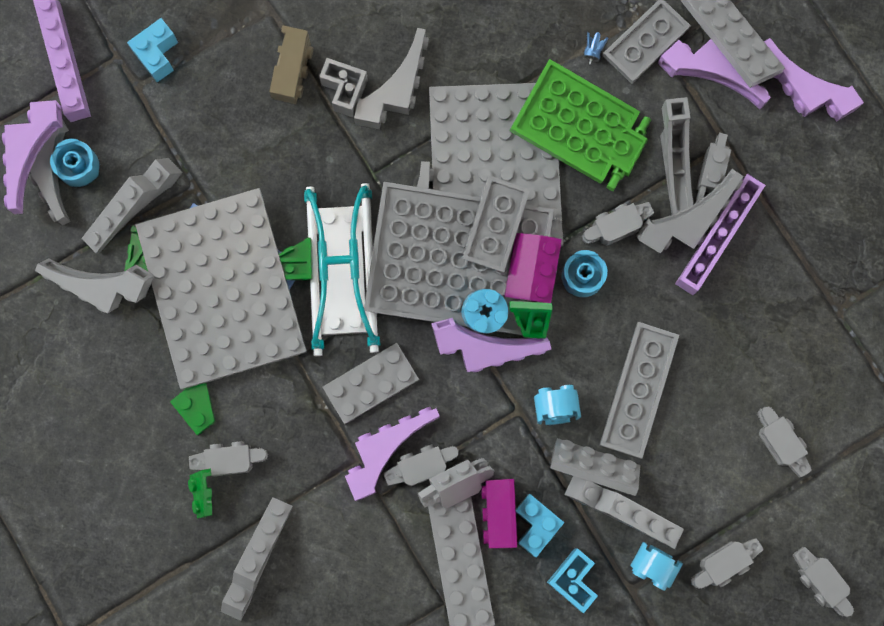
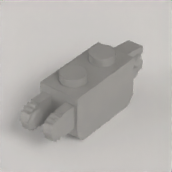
(713, 166)
(618, 224)
(782, 441)
(228, 460)
(421, 466)
(456, 483)
(726, 562)
(824, 581)

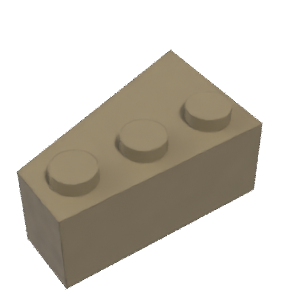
(291, 65)

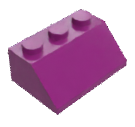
(533, 268)
(499, 514)

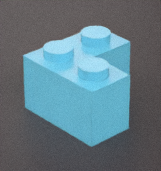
(151, 45)
(543, 525)
(568, 580)

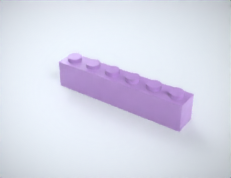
(62, 59)
(720, 235)

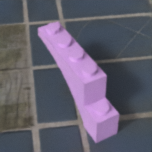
(710, 65)
(811, 92)
(23, 145)
(483, 350)
(379, 448)

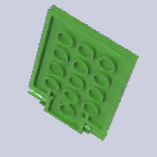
(581, 125)

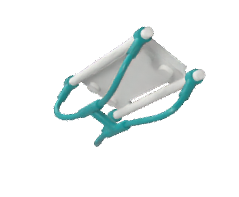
(340, 269)

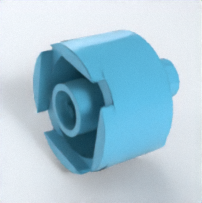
(64, 166)
(593, 266)
(496, 315)
(557, 405)
(656, 566)

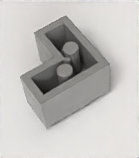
(347, 81)

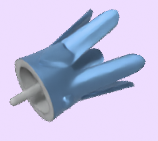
(594, 47)

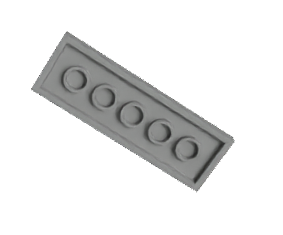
(736, 39)
(639, 390)
(461, 564)

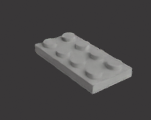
(646, 40)
(496, 224)
(370, 383)
(596, 466)

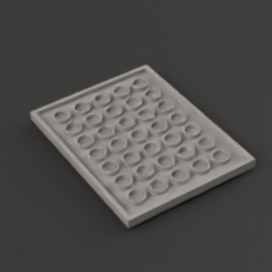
(475, 142)
(420, 252)
(220, 289)

